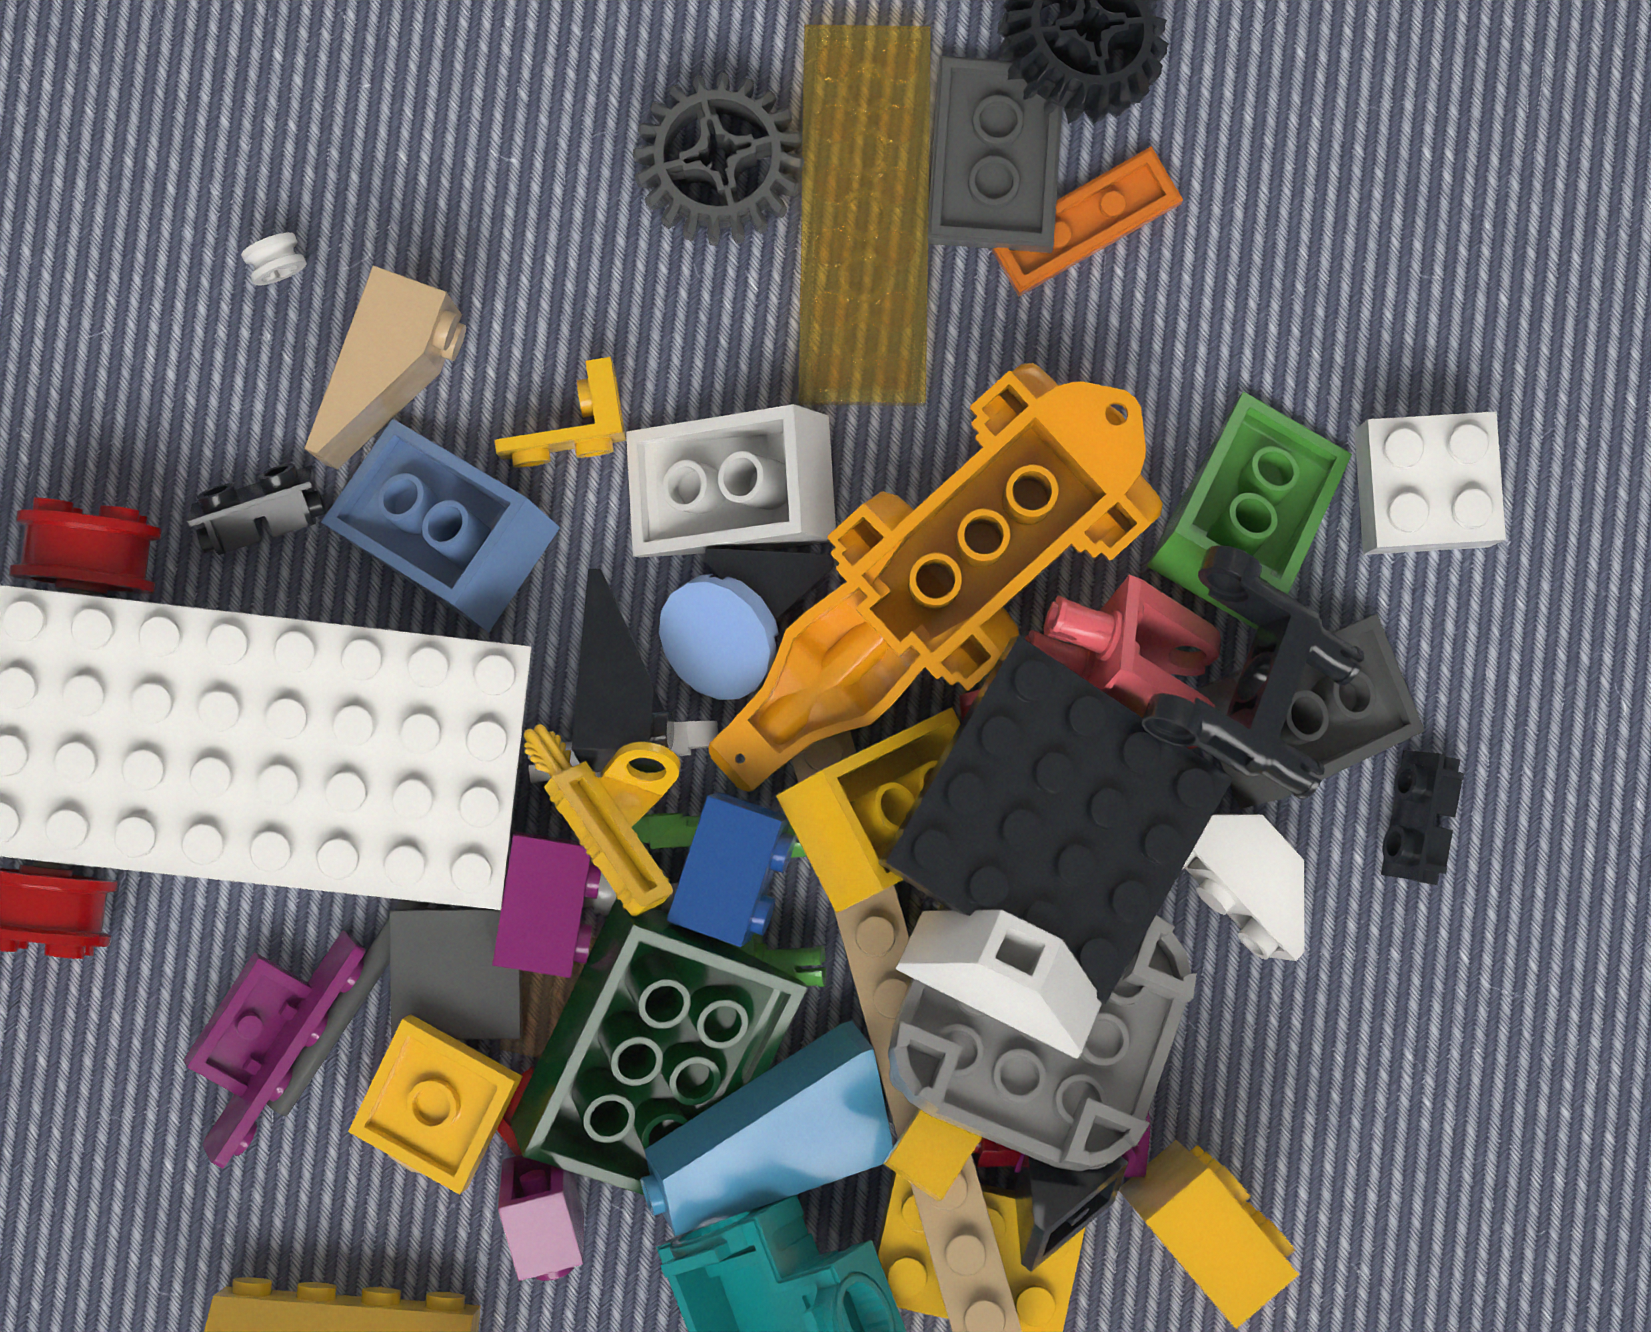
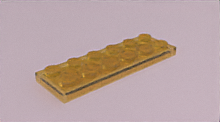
(864, 215)

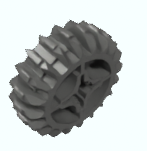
(705, 107)

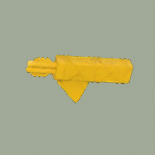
(606, 810)

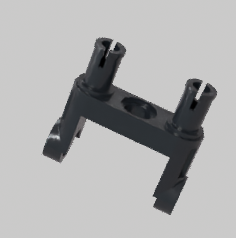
(1284, 642)

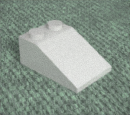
(731, 483)

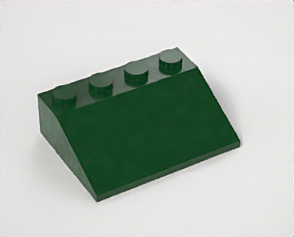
(648, 1043)

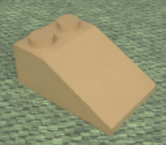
(386, 361)

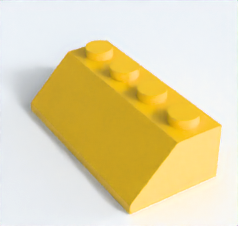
(316, 1308)

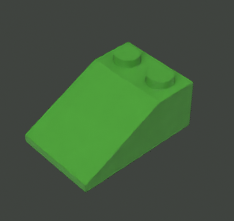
(1256, 492)

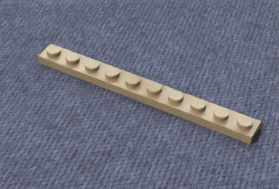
(959, 1224)

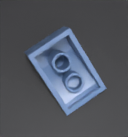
(441, 524)

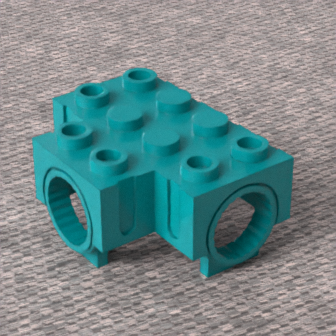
(769, 1277)

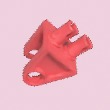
(1131, 644)

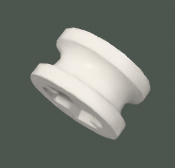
(274, 258)

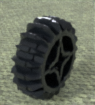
(1069, 57)

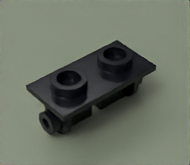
(232, 512)
(1413, 845)

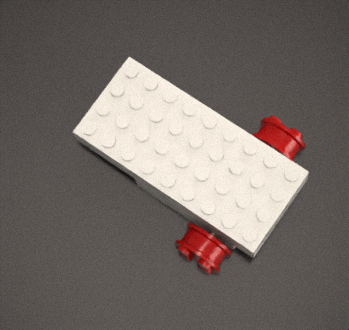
(234, 743)

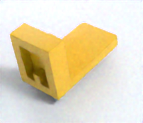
(597, 398)

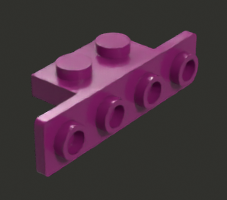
(260, 1035)

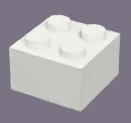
(1429, 483)

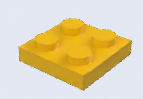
(435, 1103)

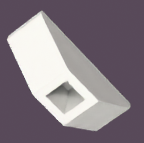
(1254, 879)
(1006, 973)

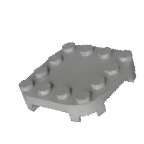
(1031, 1094)

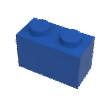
(732, 870)

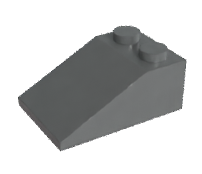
(1334, 720)

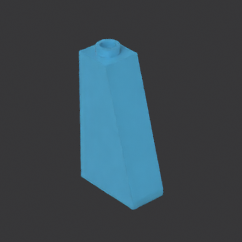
(774, 1137)

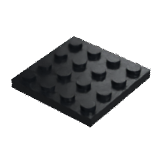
(1057, 813)

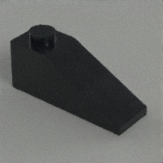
(614, 688)

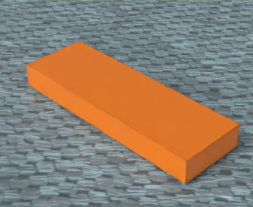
(1095, 218)

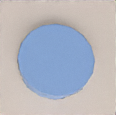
(718, 636)

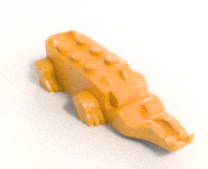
(937, 578)

